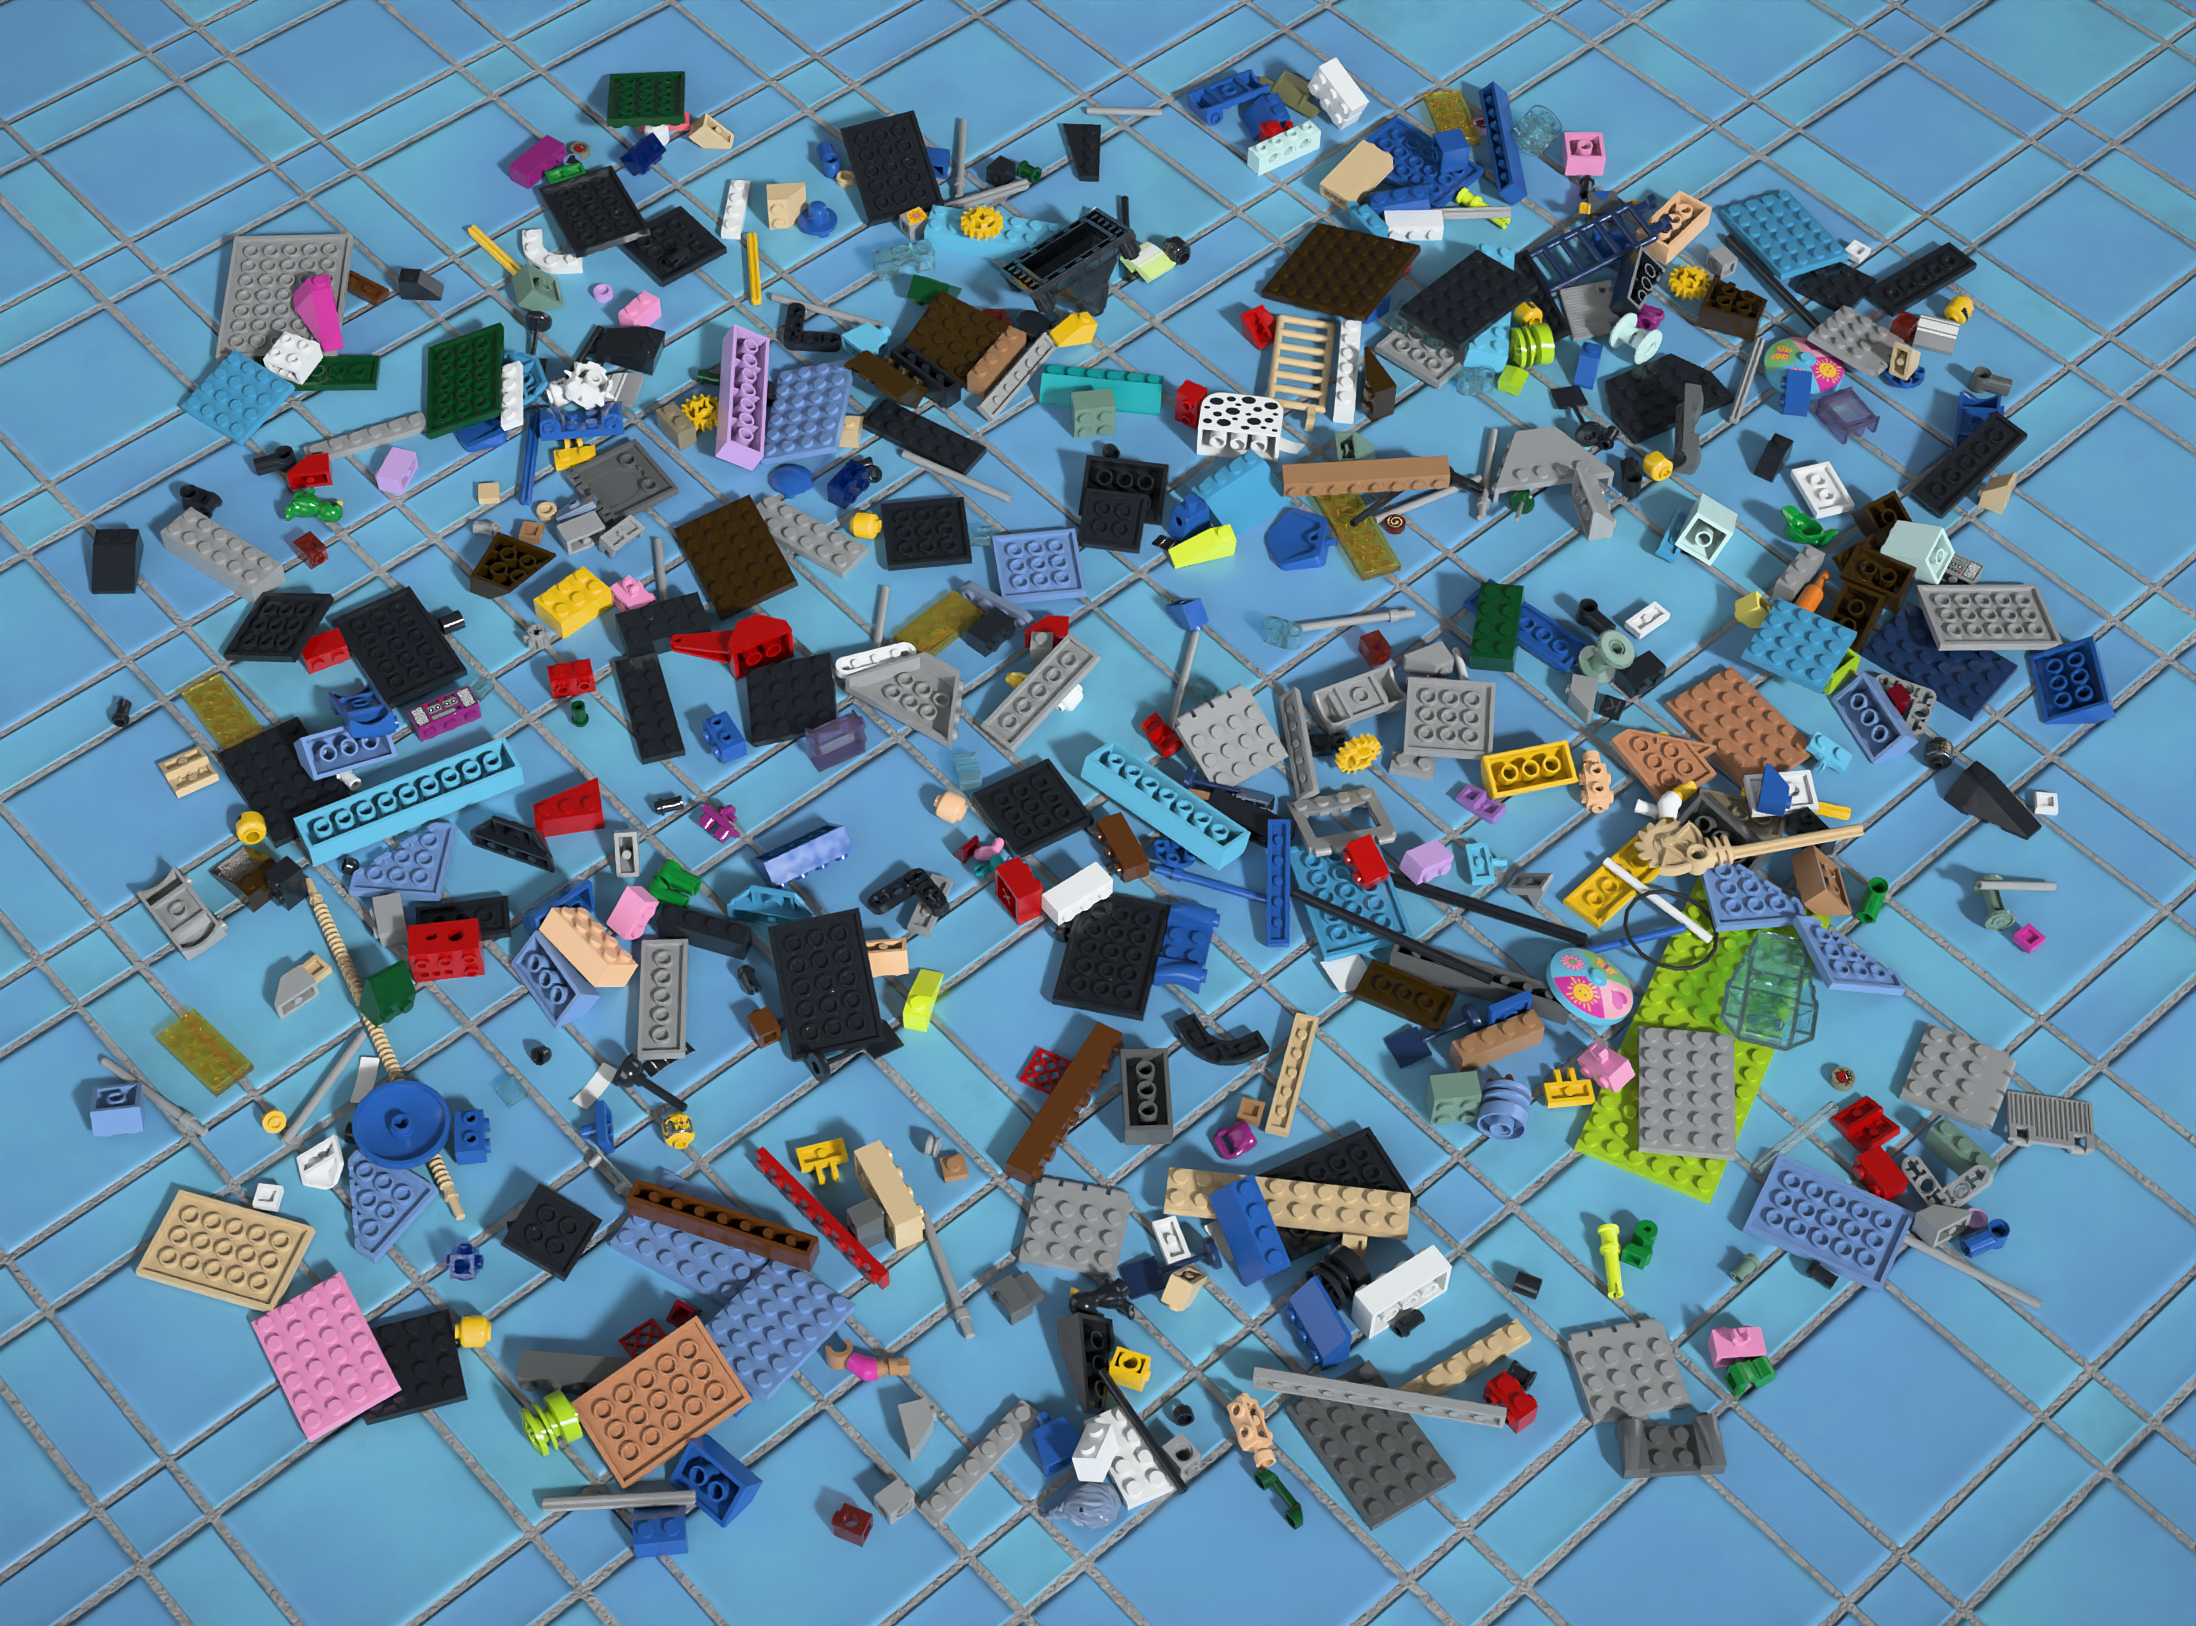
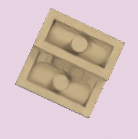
(188, 771)

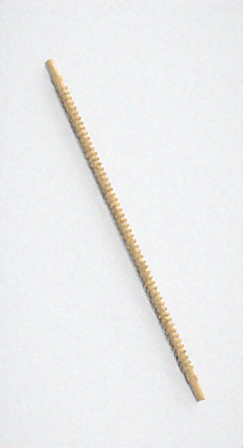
(377, 1033)

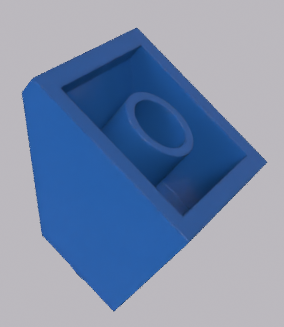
(1263, 110)
(660, 1531)

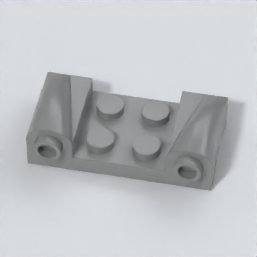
(1358, 699)
(183, 915)

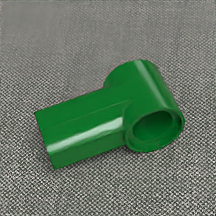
(675, 877)
(665, 895)
(1872, 900)

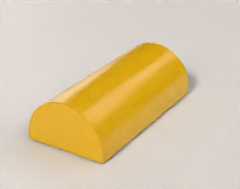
(1527, 770)

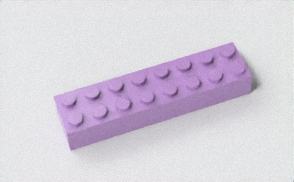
(742, 397)

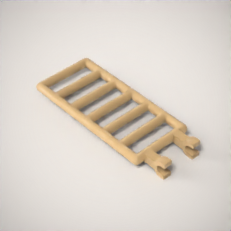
(1325, 367)

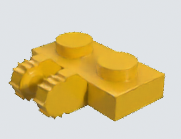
(573, 457)
(1569, 1092)
(821, 1156)

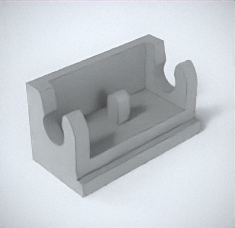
(620, 535)

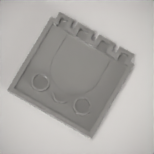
(1856, 341)
(1230, 738)
(1958, 1078)
(1075, 1228)
(1626, 1371)

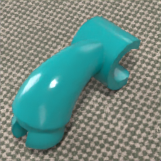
(983, 870)

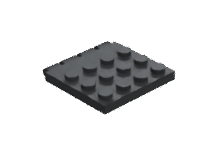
(623, 482)

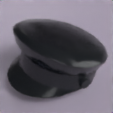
(1033, 324)

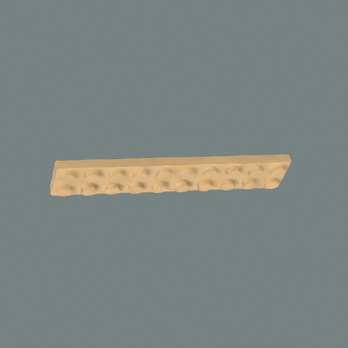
(1297, 1203)

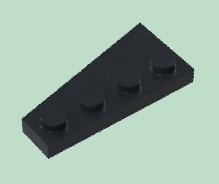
(1085, 149)

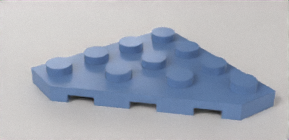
(413, 869)
(1746, 902)
(1843, 965)
(384, 1204)

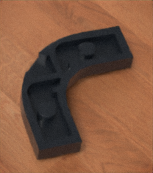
(1219, 1051)

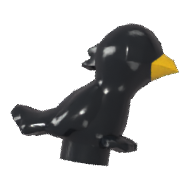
(1108, 1295)

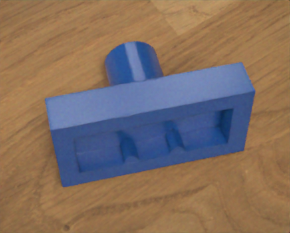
(601, 1128)

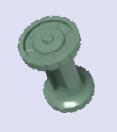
(1998, 917)

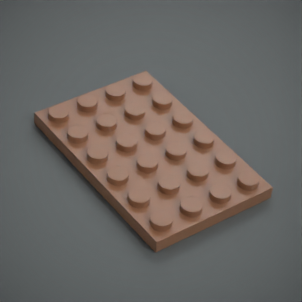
(1740, 724)
(661, 1402)

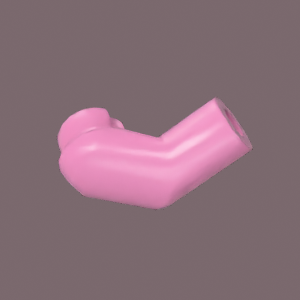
(986, 852)

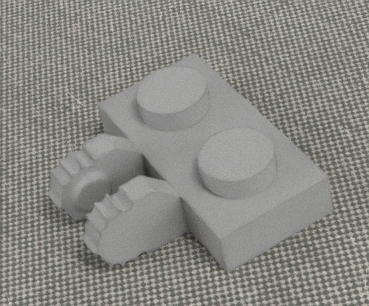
(1412, 766)

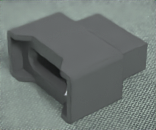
(1017, 1295)

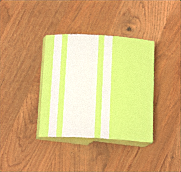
(1150, 263)

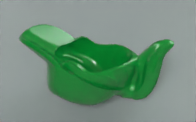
(1803, 529)

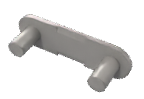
(597, 1158)

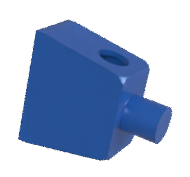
(1189, 518)
(1054, 1442)

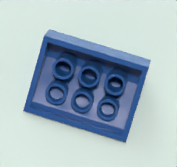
(2072, 684)

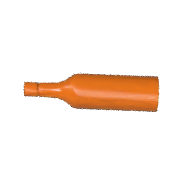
(1813, 594)

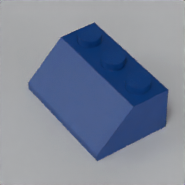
(1402, 198)
(571, 896)
(1319, 1324)
(720, 1480)

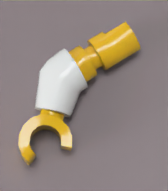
(1672, 801)

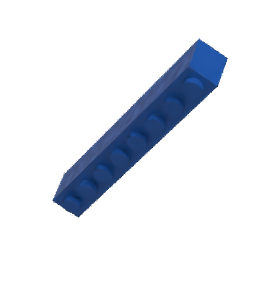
(1502, 147)

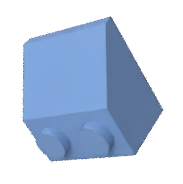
(117, 1109)

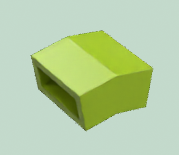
(1512, 380)

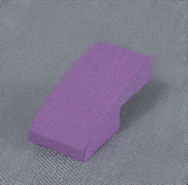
(1479, 804)

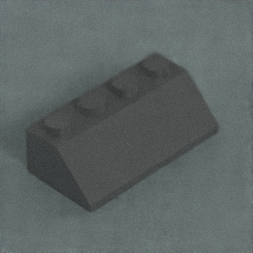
(1715, 819)

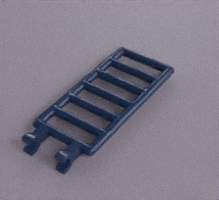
(1636, 211)

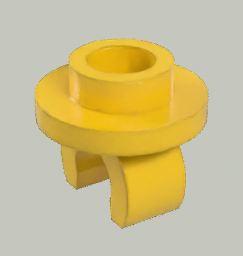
(273, 1121)

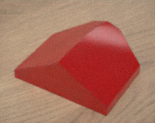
(1258, 327)

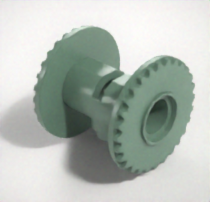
(1611, 652)

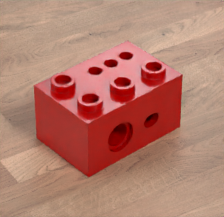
(446, 950)

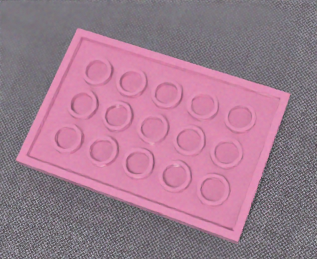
(325, 1356)

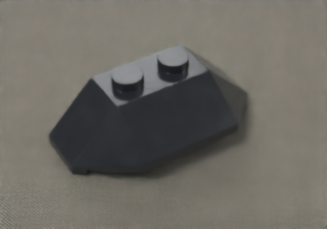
(513, 841)

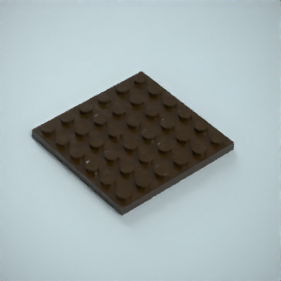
(1341, 272)

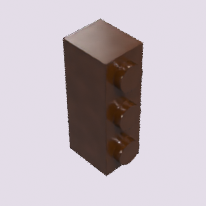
(1122, 847)

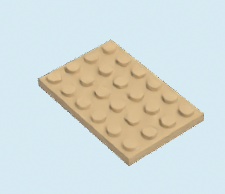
(226, 1251)

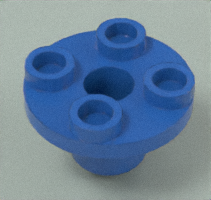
(817, 220)

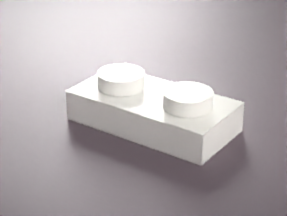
(1647, 620)
(1170, 1240)

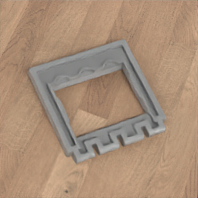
(1343, 801)

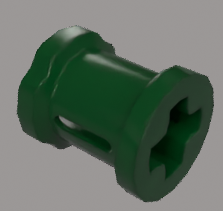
(1029, 171)

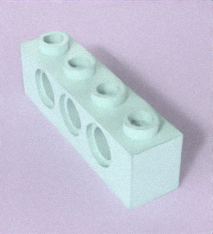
(1283, 148)

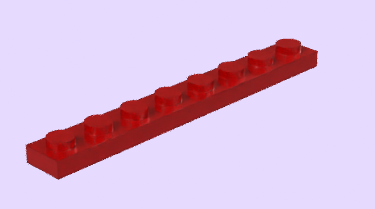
(827, 1224)

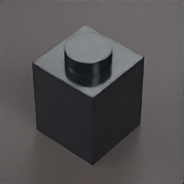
(1000, 172)

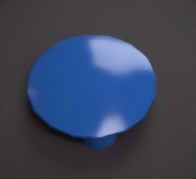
(1913, 381)
(792, 480)
(1172, 854)

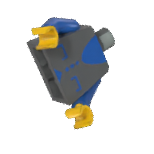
(1599, 203)

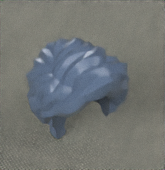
(1088, 1505)

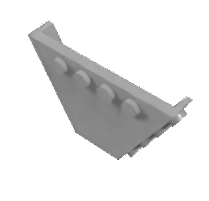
(1545, 459)
(915, 692)

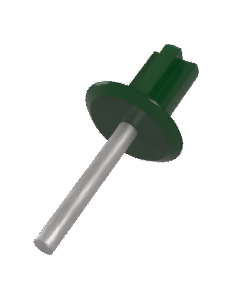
(1521, 503)

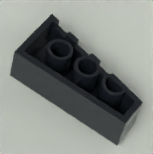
(1635, 281)

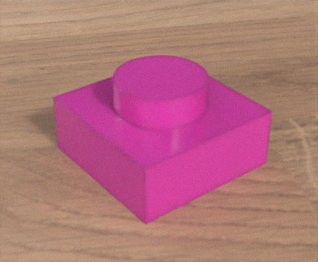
(2028, 938)

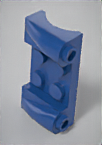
(1212, 99)
(1972, 414)
(581, 424)
(364, 713)
(1186, 946)

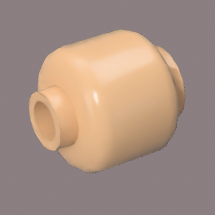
(950, 807)

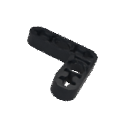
(802, 337)
(916, 887)

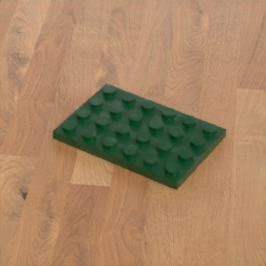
(646, 99)
(465, 381)

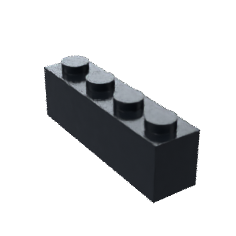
(942, 385)
(1246, 815)
(704, 931)

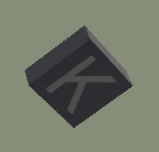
(1612, 707)

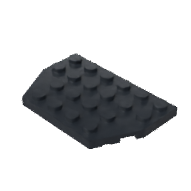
(1647, 396)

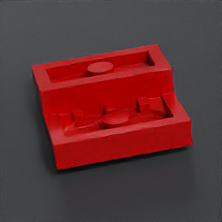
(1865, 1124)

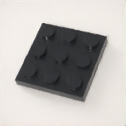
(1835, 286)
(1112, 520)
(551, 1232)

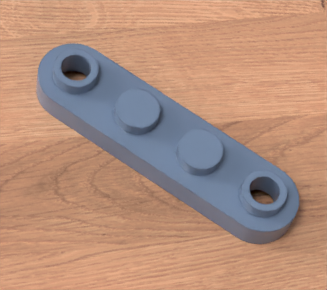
(987, 600)

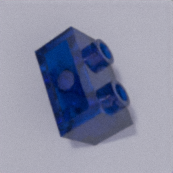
(643, 154)
(848, 484)

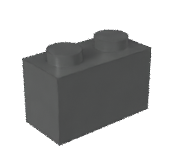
(867, 1223)

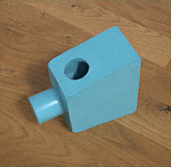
(866, 338)

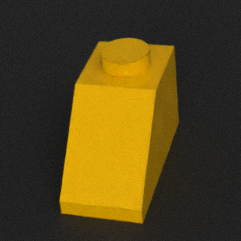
(1074, 330)

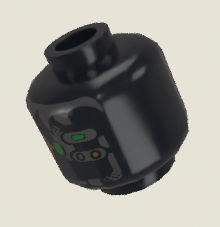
(1177, 250)
(1938, 753)

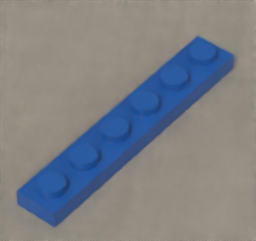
(1278, 883)

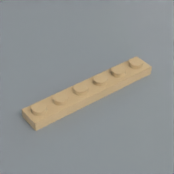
(1291, 1075)
(1470, 1360)

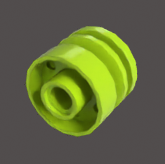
(1531, 345)
(554, 1421)

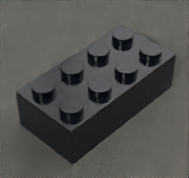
(652, 626)

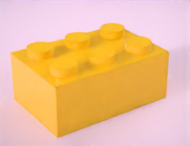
(573, 602)

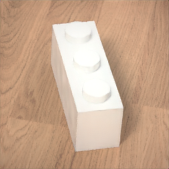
(1414, 224)
(1077, 893)

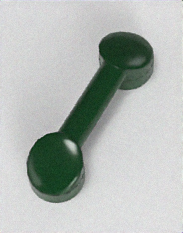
(1265, 1479)

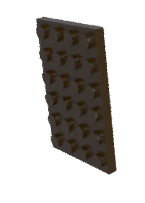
(735, 557)

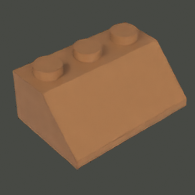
(1820, 883)

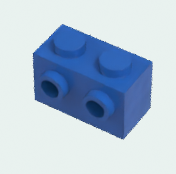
(724, 737)
(471, 1136)

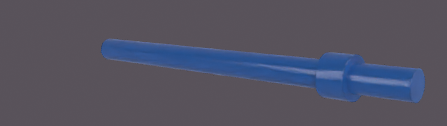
(1178, 874)
(1639, 938)

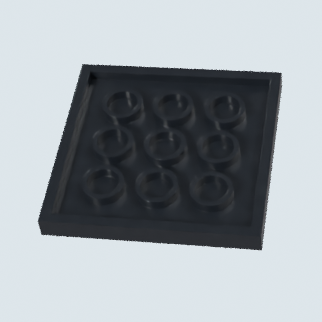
(667, 233)
(926, 533)
(278, 627)
(790, 698)
(1032, 808)
(424, 1363)

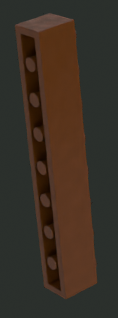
(1064, 1104)
(723, 1225)

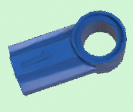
(828, 159)
(1984, 1239)

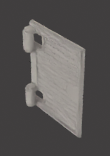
(1588, 309)
(2049, 1122)

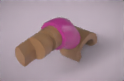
(865, 1367)

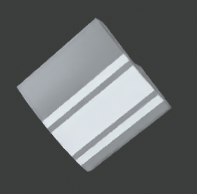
(1936, 334)
(625, 388)

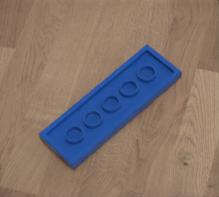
(1542, 635)

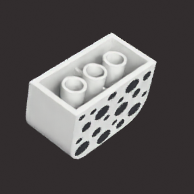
(1238, 423)

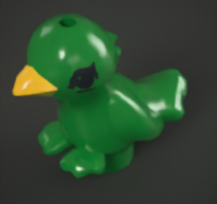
(308, 505)

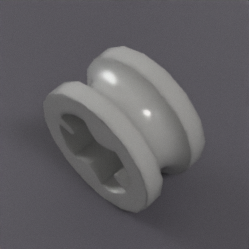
(933, 1146)

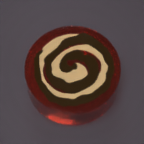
(1394, 524)

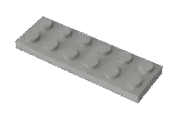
(810, 537)
(1040, 692)
(663, 999)

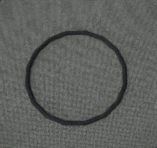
(1678, 968)

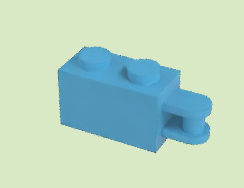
(1365, 220)

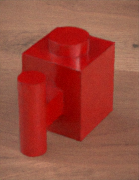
(1271, 129)

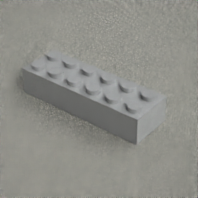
(222, 555)

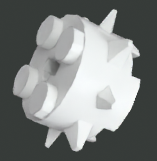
(588, 385)

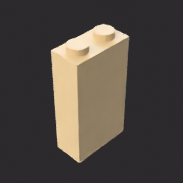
(1356, 175)

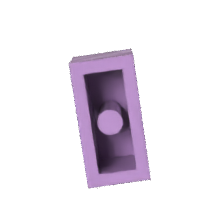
(396, 470)
(1426, 862)

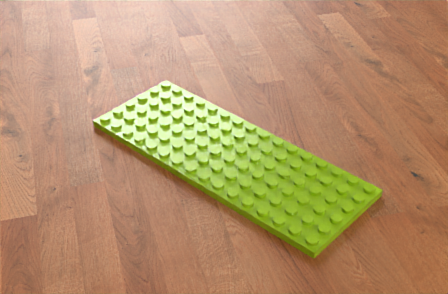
(1690, 1003)

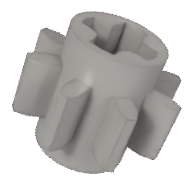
(537, 637)

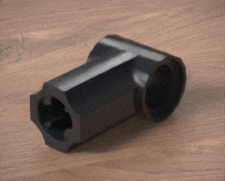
(282, 459)
(1630, 477)
(1590, 616)

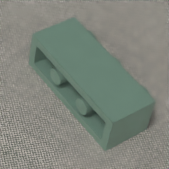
(1957, 1149)

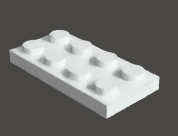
(1134, 1467)

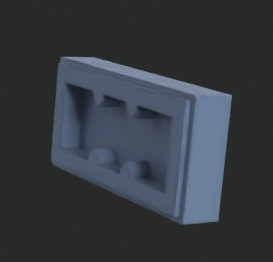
(576, 508)

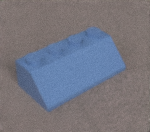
(1874, 719)
(337, 752)
(554, 981)

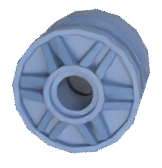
(1504, 1110)

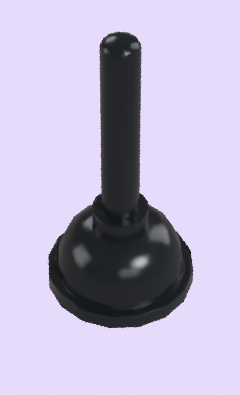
(631, 1074)

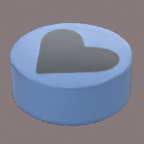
(571, 159)

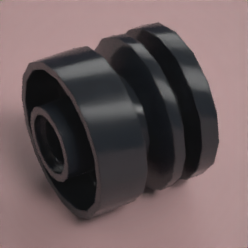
(1340, 1274)

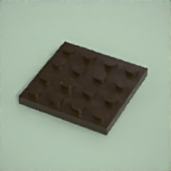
(954, 335)

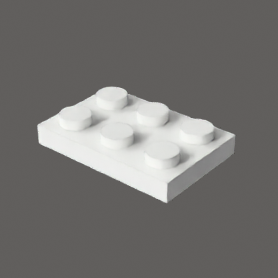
(1822, 490)
(1800, 789)

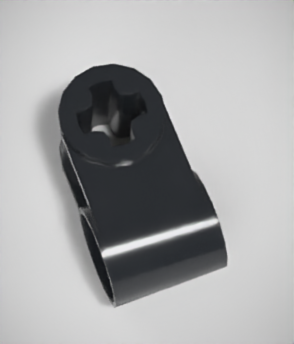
(199, 499)

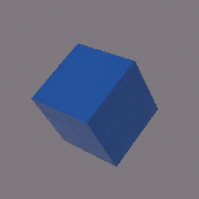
(1450, 151)

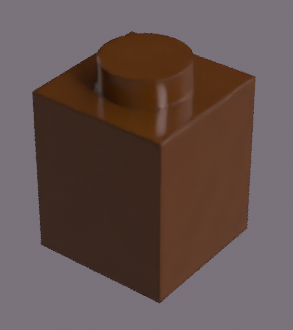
(763, 1027)

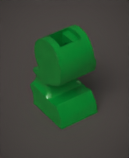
(1640, 1250)
(1741, 1374)

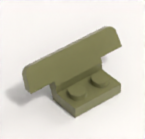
(1294, 92)

